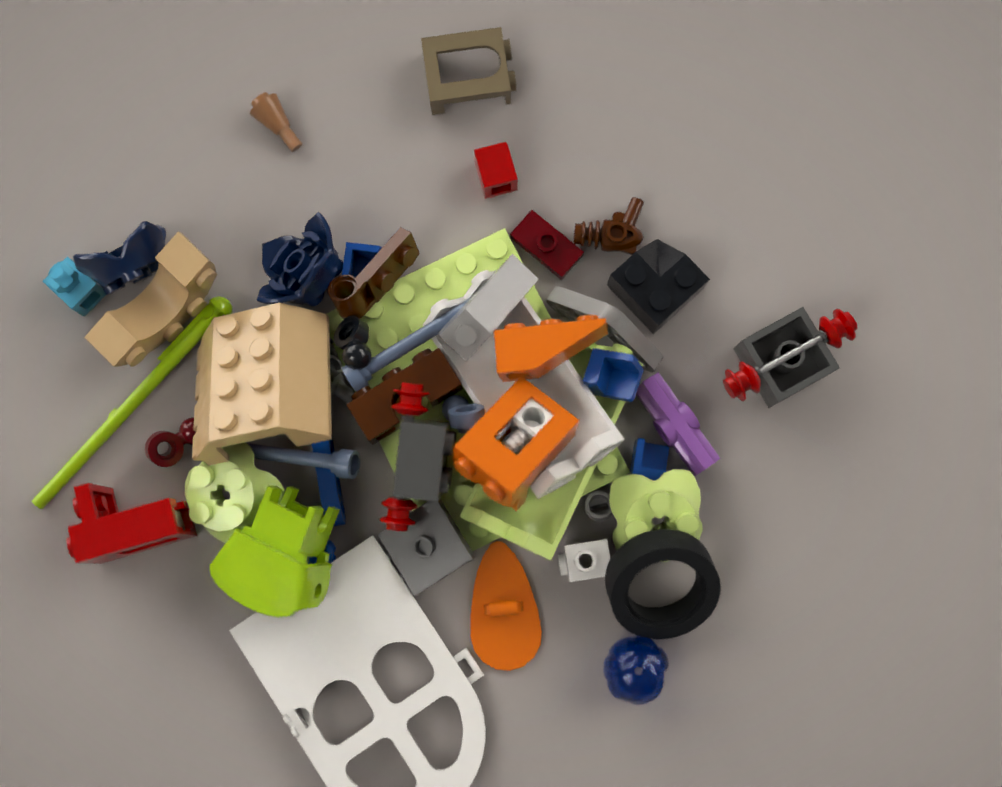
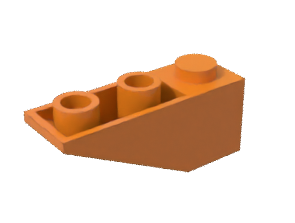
(541, 348)

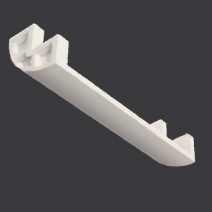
(595, 433)

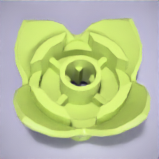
(239, 477)
(639, 499)

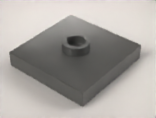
(428, 548)

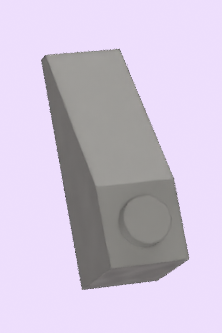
(488, 307)

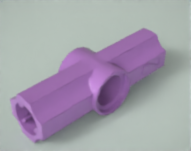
(676, 424)

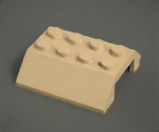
(261, 379)

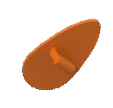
(503, 611)

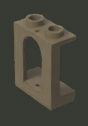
(497, 85)

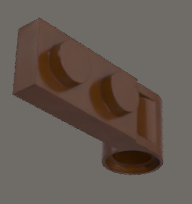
(358, 294)

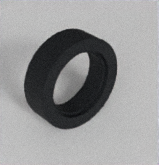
(675, 618)

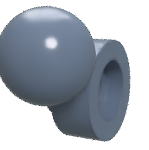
(461, 413)

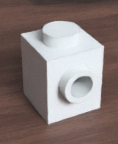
(584, 560)

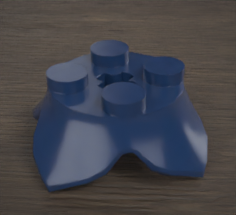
(128, 263)
(300, 267)

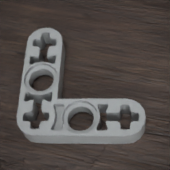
(620, 328)

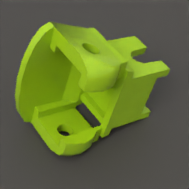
(267, 562)

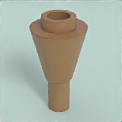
(270, 113)

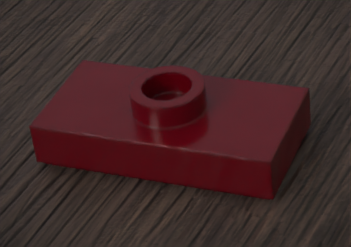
(546, 244)

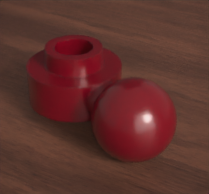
(175, 444)

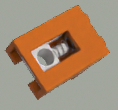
(495, 465)

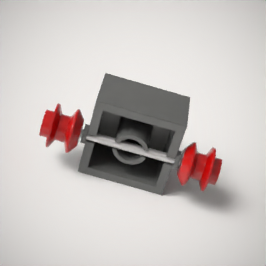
(788, 355)
(420, 459)

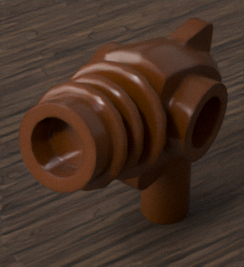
(614, 234)

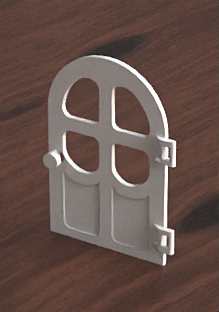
(338, 641)

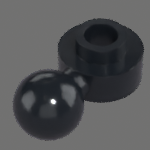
(352, 339)

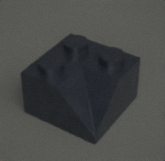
(657, 283)

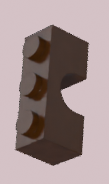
(373, 406)

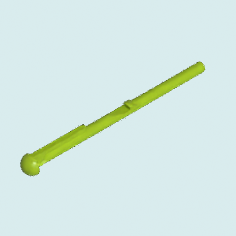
(169, 359)

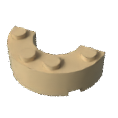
(160, 309)

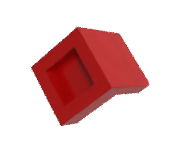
(495, 170)

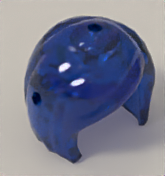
(620, 668)

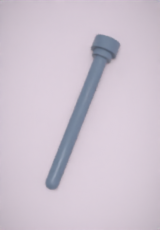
(360, 378)
(342, 463)

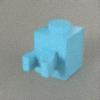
(74, 287)

